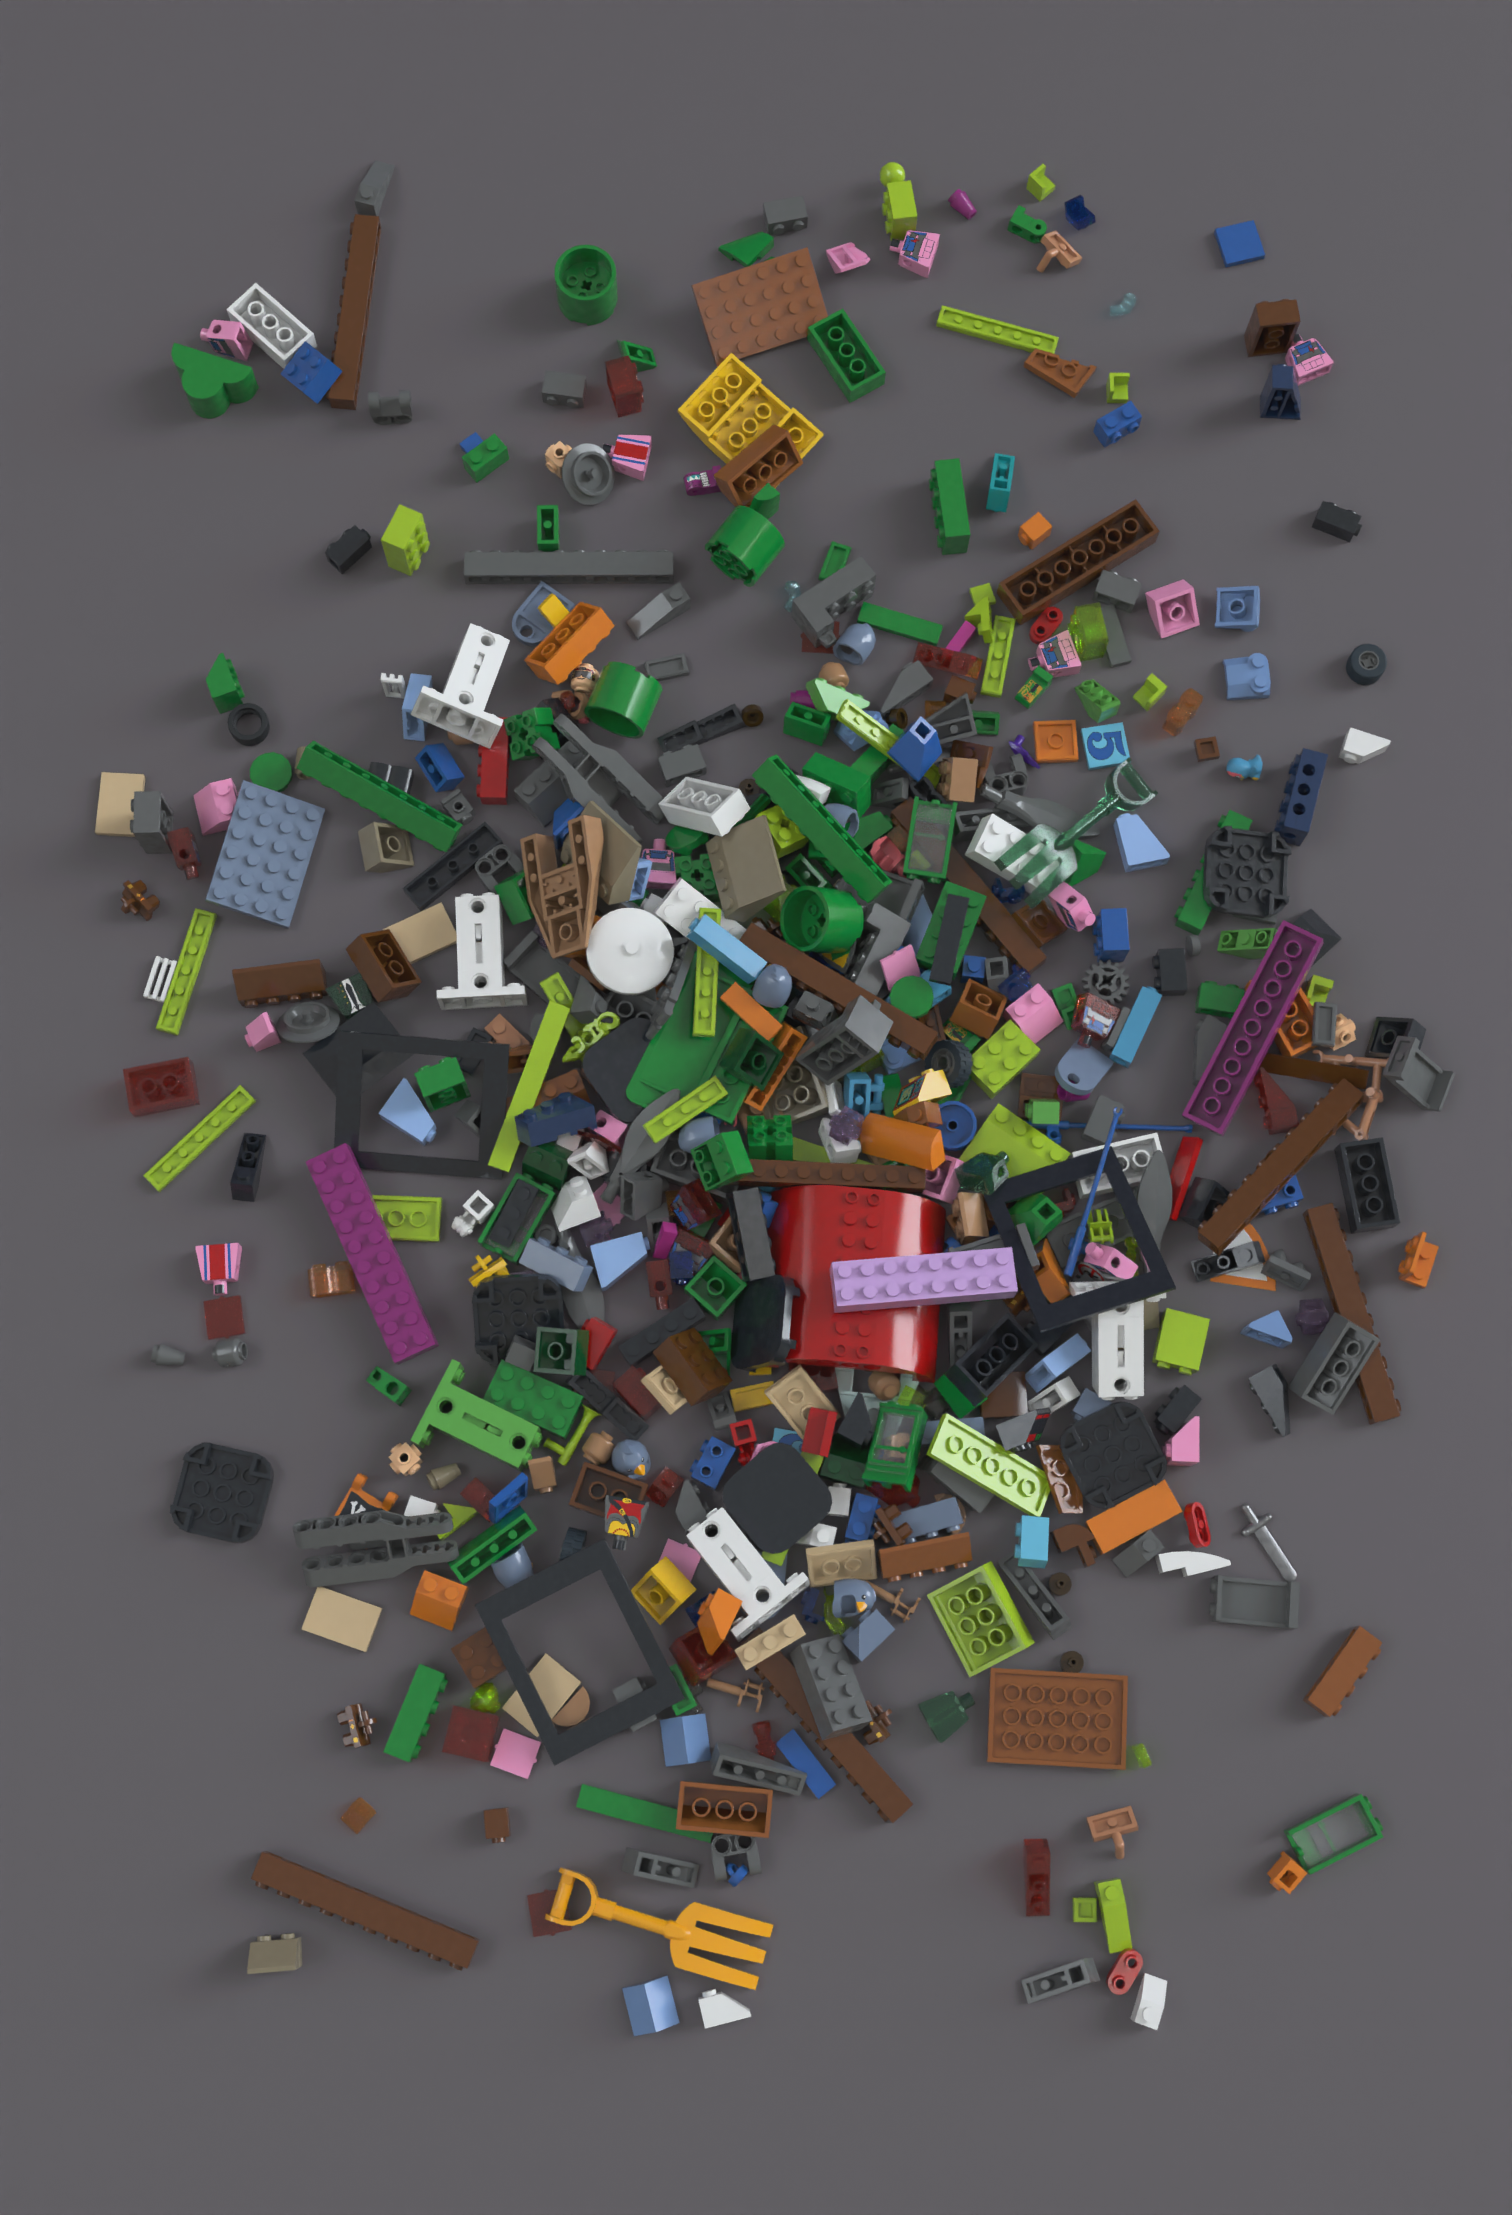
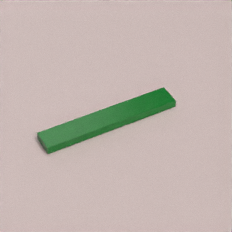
(634, 1810)

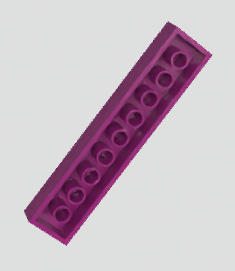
(1253, 1028)
(372, 1254)

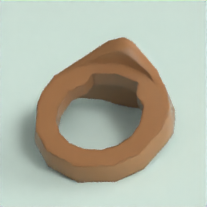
(579, 714)

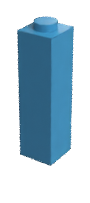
(726, 948)
(1135, 1026)

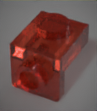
(1069, 1202)
(664, 1486)

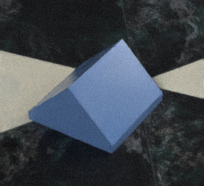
(1270, 1330)
(685, 1740)
(651, 2006)

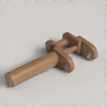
(890, 1598)
(736, 1690)

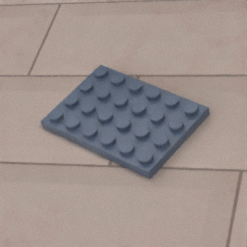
(265, 854)

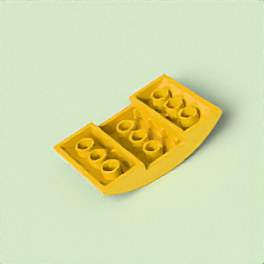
(737, 408)

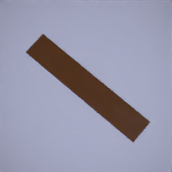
(1314, 1070)

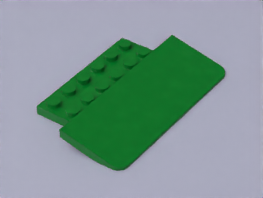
(688, 1061)

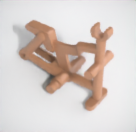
(1372, 1095)

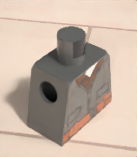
(814, 1010)

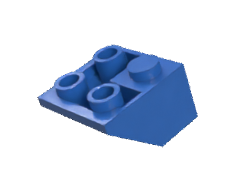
(916, 748)
(564, 813)

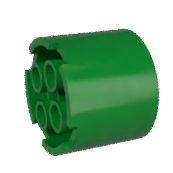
(586, 284)
(745, 545)
(623, 700)
(821, 920)

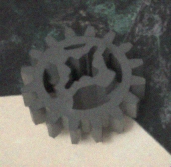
(1102, 976)

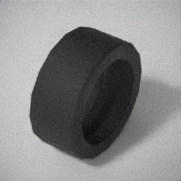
(244, 709)

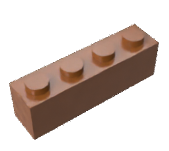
(1343, 1671)

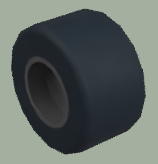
(1369, 656)

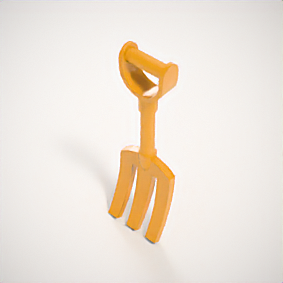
(681, 1932)

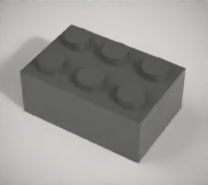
(151, 821)

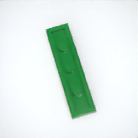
(900, 624)

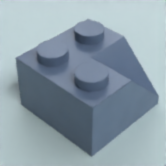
(867, 1634)

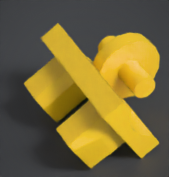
(497, 1267)

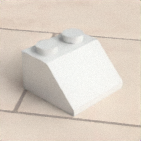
(575, 1204)

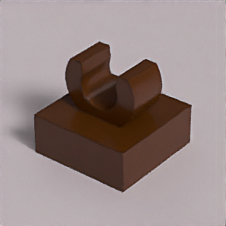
(1206, 749)

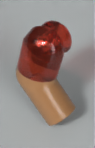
(565, 696)

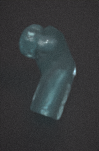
(1125, 307)
(794, 591)

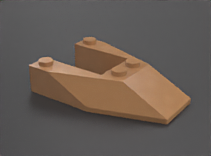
(566, 896)

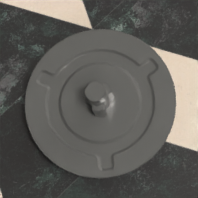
(588, 474)
(308, 1022)

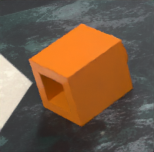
(1034, 531)

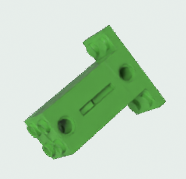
(476, 1423)

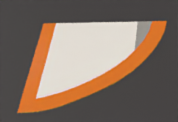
(1250, 1276)

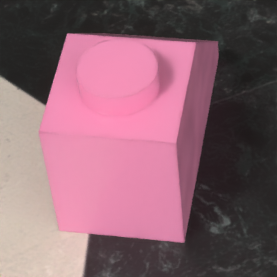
(262, 1033)

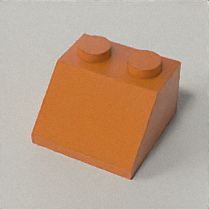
(438, 1600)
(716, 1618)

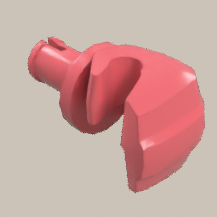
(887, 856)

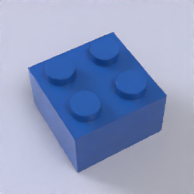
(311, 372)
(1111, 935)

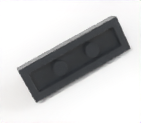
(514, 1213)

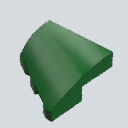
(749, 248)
(766, 501)

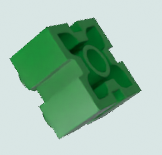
(527, 729)
(690, 869)
(770, 1138)

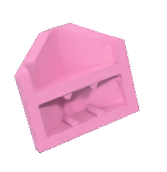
(846, 257)

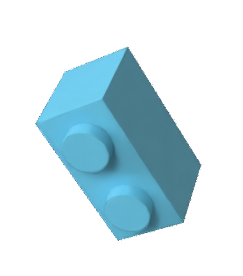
(1033, 1541)

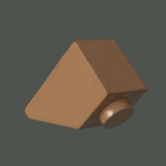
(543, 1474)

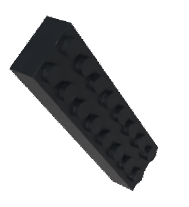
(451, 867)

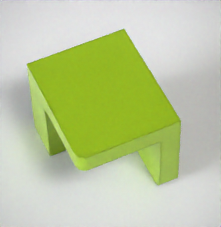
(1039, 184)
(1117, 387)
(1150, 692)
(1318, 989)

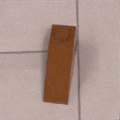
(922, 1113)

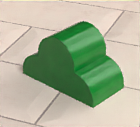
(212, 381)

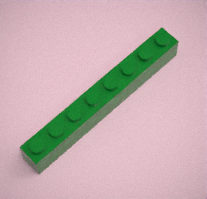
(379, 796)
(821, 828)

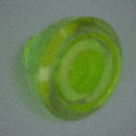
(486, 1699)

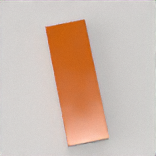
(751, 1012)

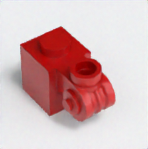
(744, 1439)

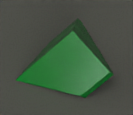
(639, 354)
(1088, 862)
(720, 1343)

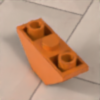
(1049, 1273)

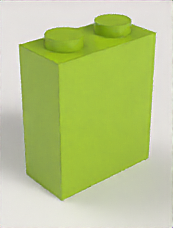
(1180, 1341)

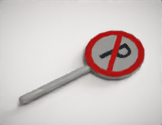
(1095, 1274)

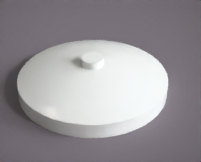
(630, 951)

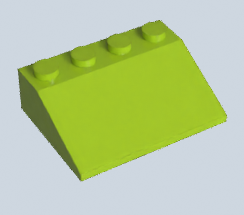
(1020, 1141)
(980, 1619)

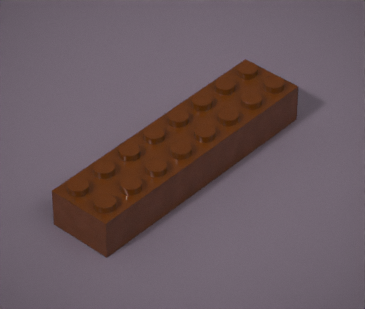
(1077, 562)

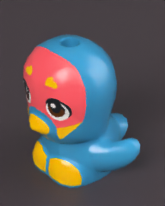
(1242, 768)

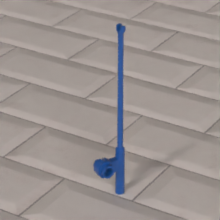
(1053, 1133)
(1078, 1244)

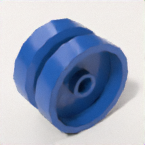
(965, 1129)

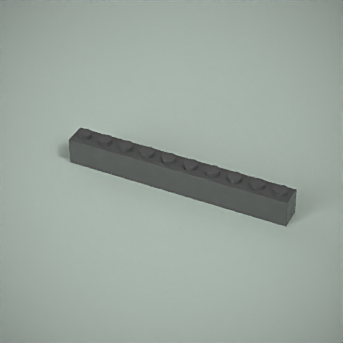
(568, 567)

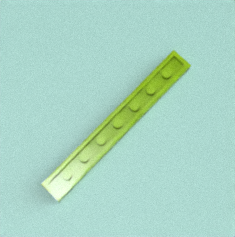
(529, 1084)

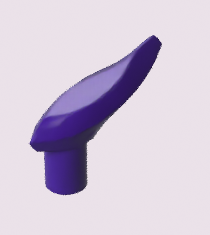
(1017, 748)

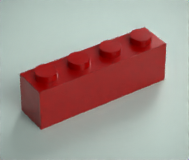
(494, 770)

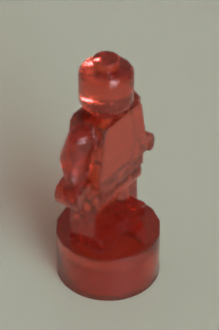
(766, 1746)

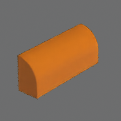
(790, 1042)
(902, 1141)
(1133, 1517)

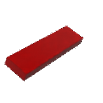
(1182, 1171)

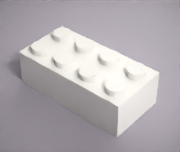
(270, 325)
(704, 806)
(993, 840)
(682, 906)
(1133, 1157)

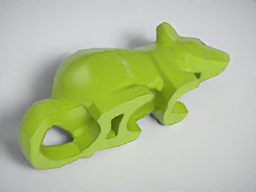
(592, 1034)

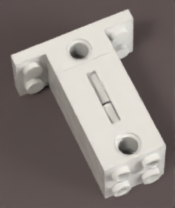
(467, 689)
(480, 958)
(1117, 1346)
(742, 1571)

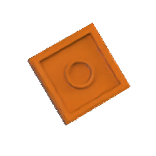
(1055, 741)

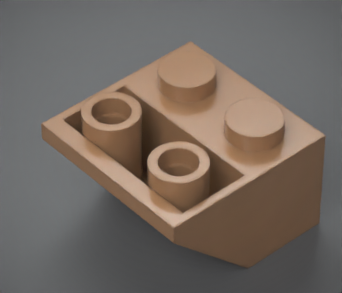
(958, 779)
(970, 1217)

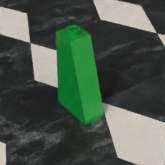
(873, 761)
(870, 829)

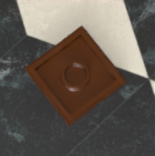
(1039, 923)

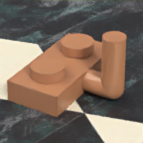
(1058, 248)
(504, 1032)
(1113, 1825)

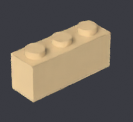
(769, 1642)

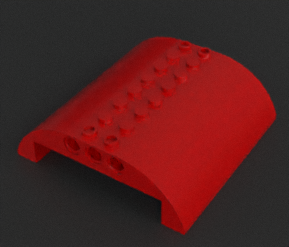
(848, 1224)

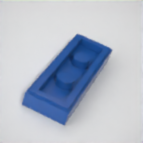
(803, 1760)

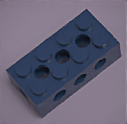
(1300, 796)

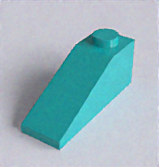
(1000, 483)

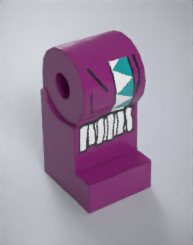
(701, 482)

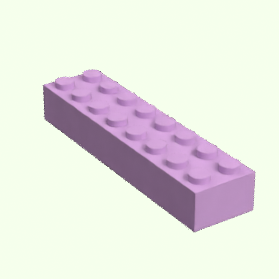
(923, 1279)

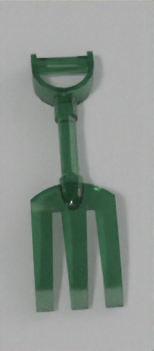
(1059, 845)

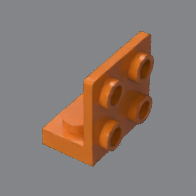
(1418, 1261)

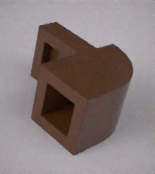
(1075, 1536)

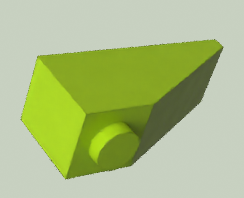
(1113, 1914)

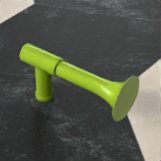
(566, 1453)

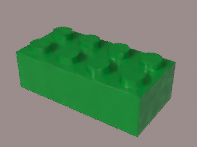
(846, 355)
(950, 506)
(928, 946)
(534, 1399)

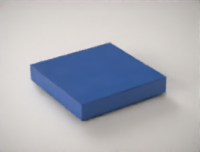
(1239, 243)
(508, 1498)

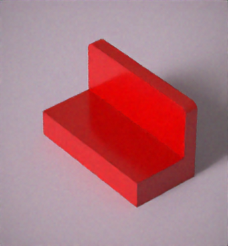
(819, 1431)

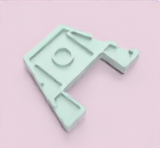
(845, 1384)

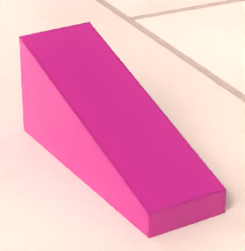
(962, 637)
(665, 1240)

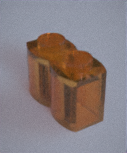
(1182, 712)
(331, 1280)

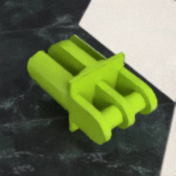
(1100, 1229)

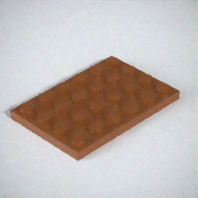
(760, 305)
(1057, 1718)

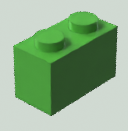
(1042, 1111)

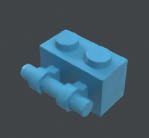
(858, 1090)

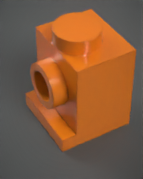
(1286, 1873)

